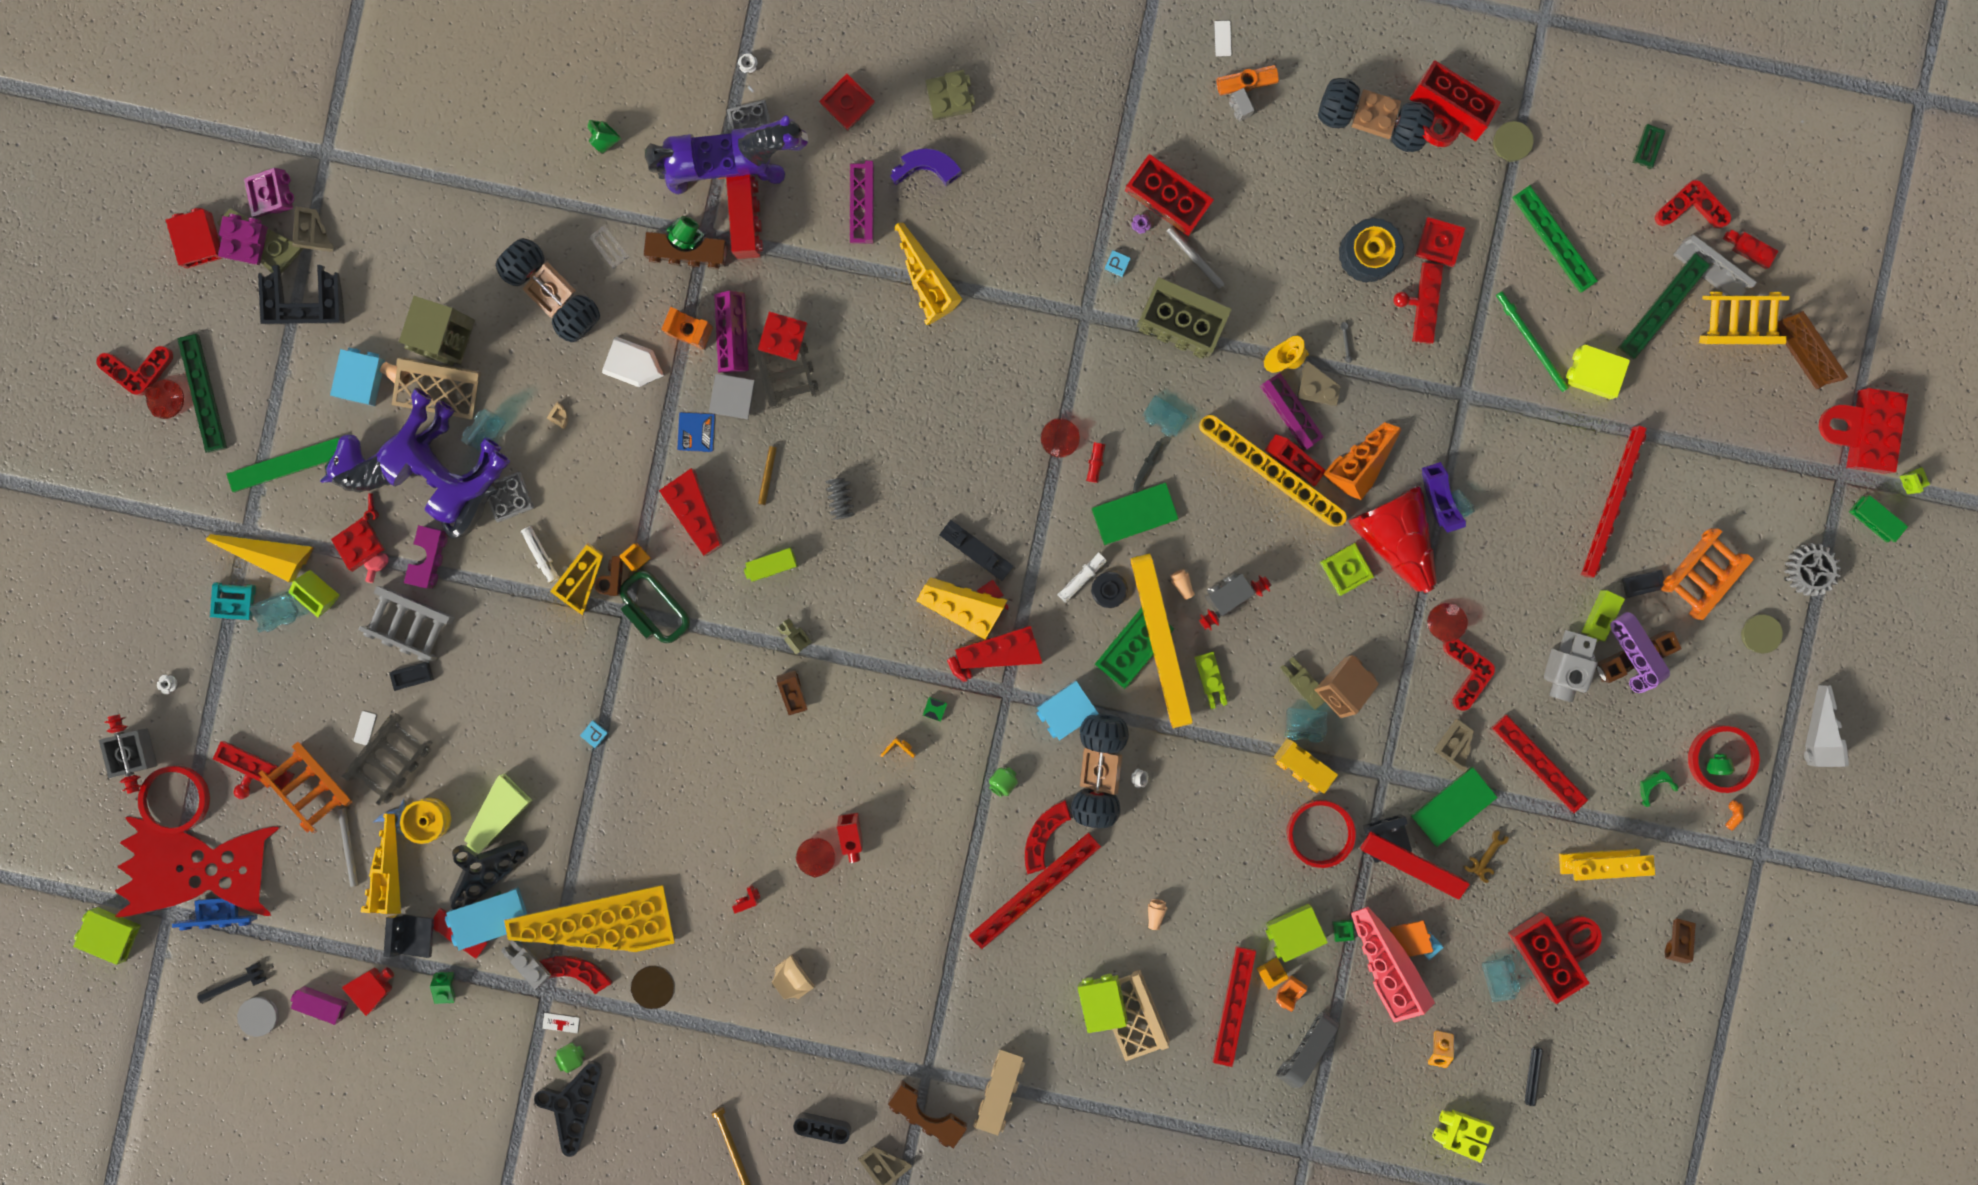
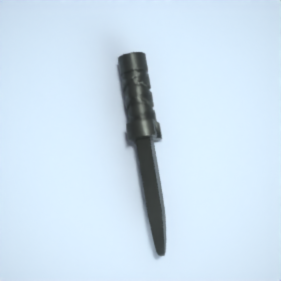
(1147, 463)

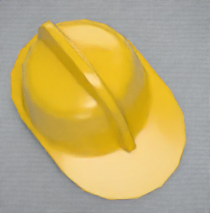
(1286, 355)

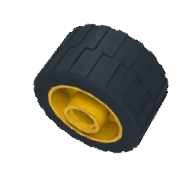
(1371, 250)

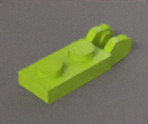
(1210, 677)

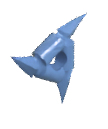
(397, 812)

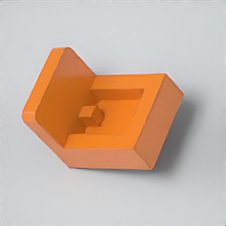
(1290, 993)

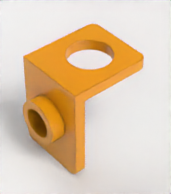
(904, 745)
(1442, 1049)

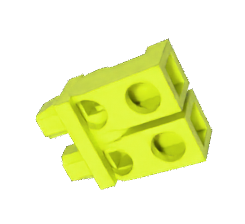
(1464, 1134)

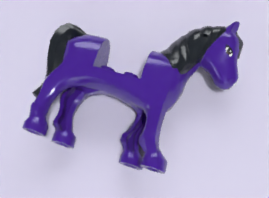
(724, 155)
(458, 496)

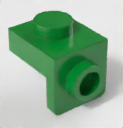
(442, 988)

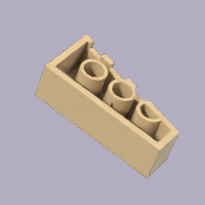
(999, 1092)

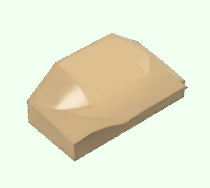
(791, 979)

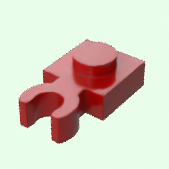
(993, 590)

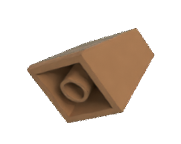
(1347, 687)

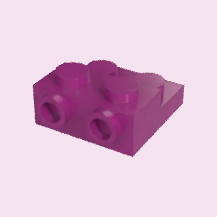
(269, 192)
(242, 239)

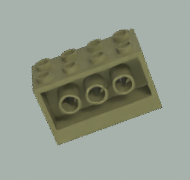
(1185, 305)
(436, 331)

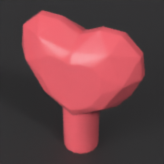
(374, 565)

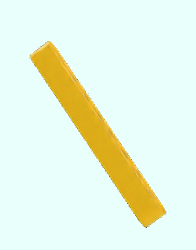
(1282, 472)
(1161, 640)

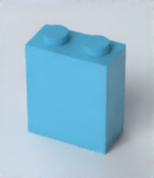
(357, 376)
(1066, 710)

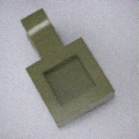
(795, 638)

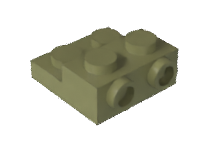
(950, 95)

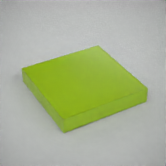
(1347, 569)

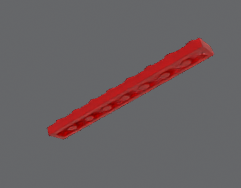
(1616, 495)
(1034, 891)

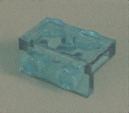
(485, 425)
(274, 612)

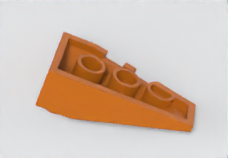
(1361, 466)

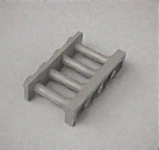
(405, 603)

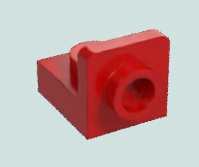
(745, 903)

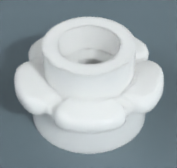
(747, 58)
(172, 684)
(1139, 778)

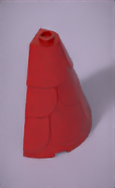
(1401, 538)

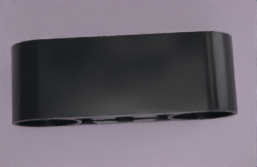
(824, 1135)

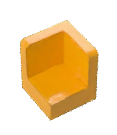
(635, 557)
(1272, 973)

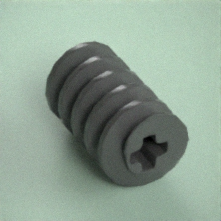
(840, 498)

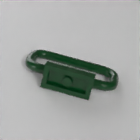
(640, 619)

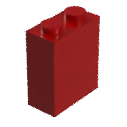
(194, 237)

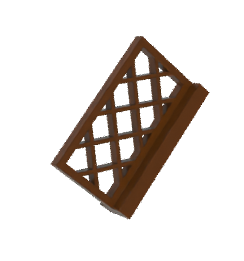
(1808, 350)

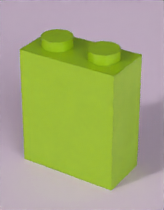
(1295, 933)
(106, 935)
(1102, 1003)

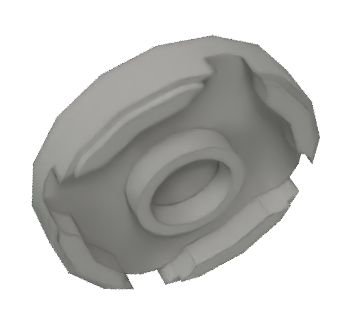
(257, 1016)

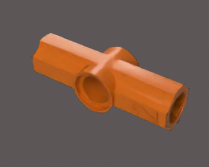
(1259, 77)

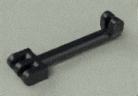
(205, 995)

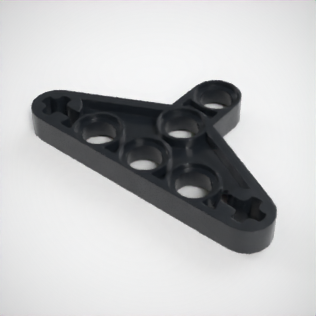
(489, 864)
(567, 1116)

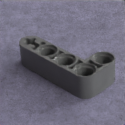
(1309, 1052)

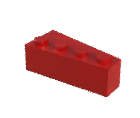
(690, 507)
(1003, 650)

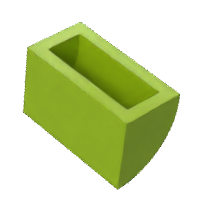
(313, 593)

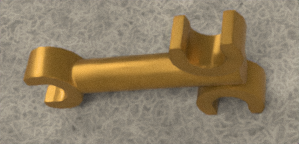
(1480, 867)

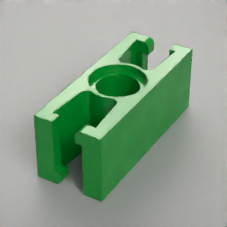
(1878, 519)

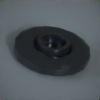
(1109, 590)

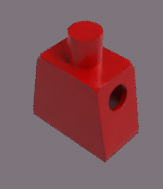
(850, 836)
(369, 989)

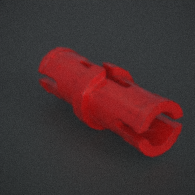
(1095, 462)

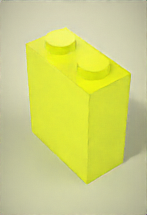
(1597, 371)

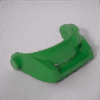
(1649, 782)

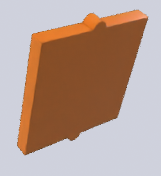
(1413, 938)

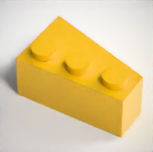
(579, 578)
(1304, 766)

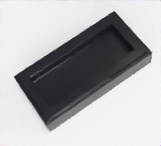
(1643, 583)
(411, 676)

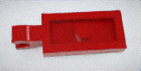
(1751, 248)

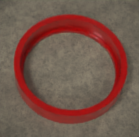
(1694, 753)
(204, 799)
(1343, 853)

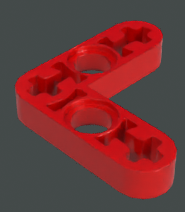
(1697, 200)
(140, 375)
(1476, 674)

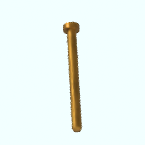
(718, 1114)

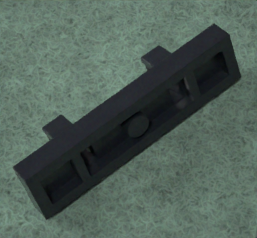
(976, 550)

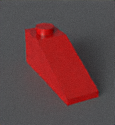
(1295, 459)

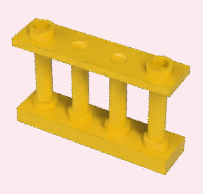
(1752, 336)
(1607, 864)

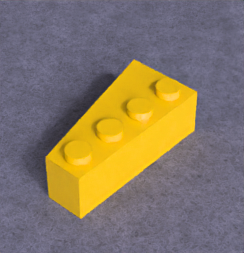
(962, 605)

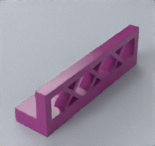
(869, 203)
(734, 331)
(1287, 414)

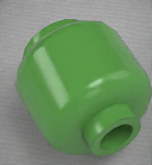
(1003, 781)
(569, 1057)

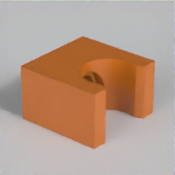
(677, 322)

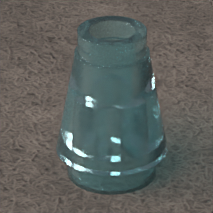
(1462, 503)

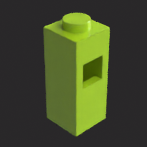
(770, 565)
(1602, 614)

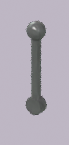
(1344, 326)

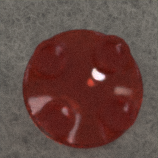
(164, 399)
(1060, 438)
(1447, 622)
(815, 857)

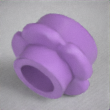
(1141, 228)

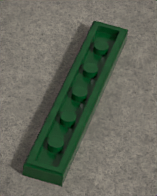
(1664, 306)
(202, 393)

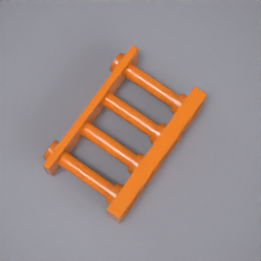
(1724, 581)
(312, 769)

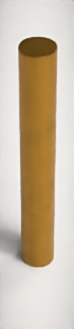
(767, 475)

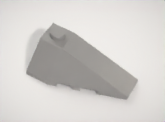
(1823, 740)

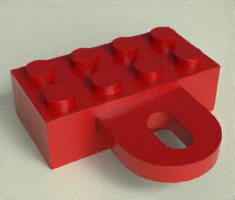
(1455, 104)
(1872, 429)
(1553, 953)

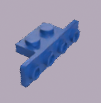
(214, 912)

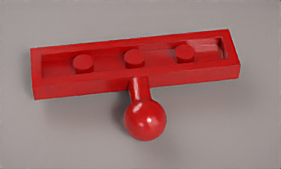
(1425, 304)
(249, 765)

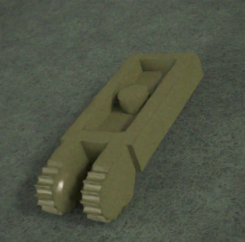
(1304, 684)

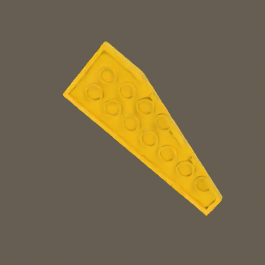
(616, 922)

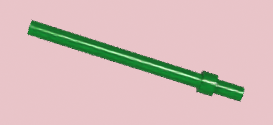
(1510, 309)

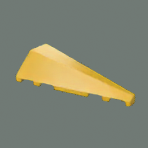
(934, 289)
(277, 558)
(384, 874)

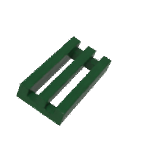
(1643, 162)

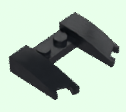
(275, 312)

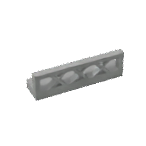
(1721, 272)

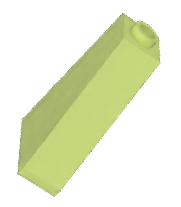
(497, 813)

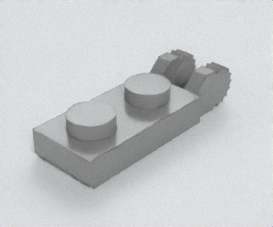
(527, 965)

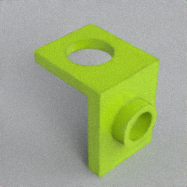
(1911, 481)

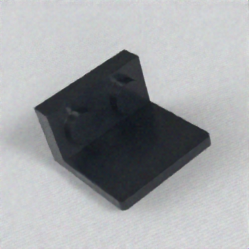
(1391, 829)
(408, 936)

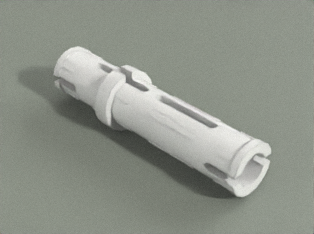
(540, 555)
(1082, 577)

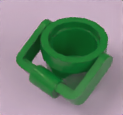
(602, 136)
(683, 232)

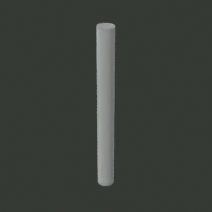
(1195, 257)
(348, 847)

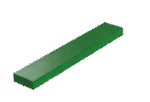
(1555, 239)
(282, 466)

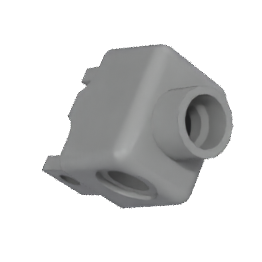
(1571, 659)

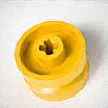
(414, 824)

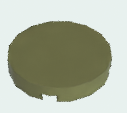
(1513, 141)
(1762, 634)

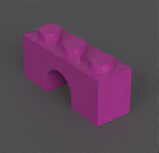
(433, 542)

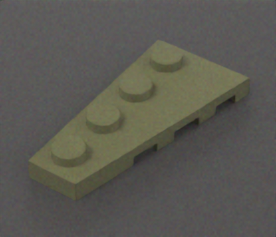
(276, 248)

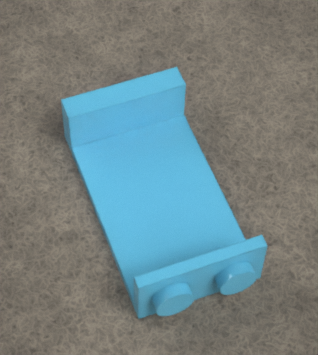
(484, 919)

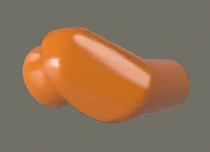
(1737, 815)

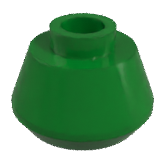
(1720, 765)

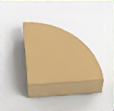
(558, 415)

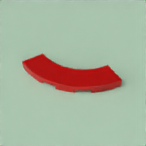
(1040, 834)
(577, 968)

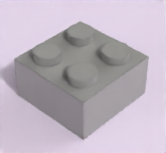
(1241, 104)

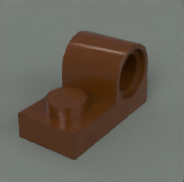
(615, 566)
(791, 692)
(1682, 943)

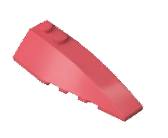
(1392, 969)

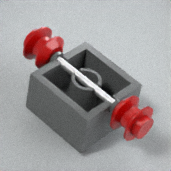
(1229, 595)
(127, 753)

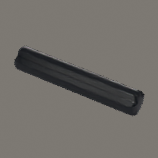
(1533, 1076)

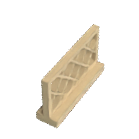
(440, 371)
(1150, 1015)

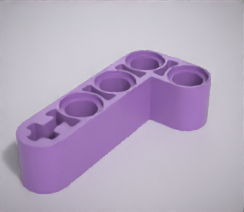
(1641, 652)

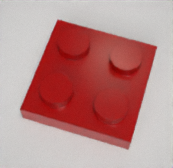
(847, 102)
(1440, 241)
(782, 336)
(357, 544)

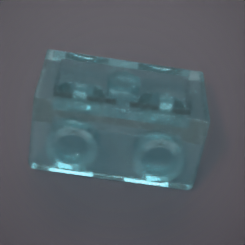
(1164, 416)
(1306, 724)
(1501, 979)

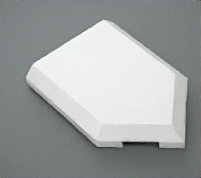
(631, 363)

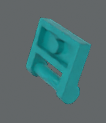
(231, 607)

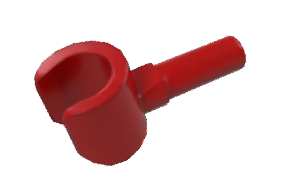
(371, 508)

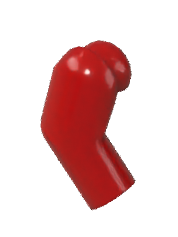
(957, 671)

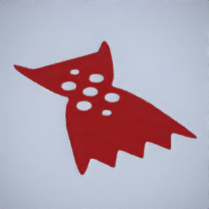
(159, 885)

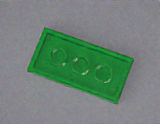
(1134, 514)
(1128, 651)
(1454, 806)

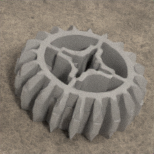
(1806, 584)

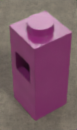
(318, 1005)

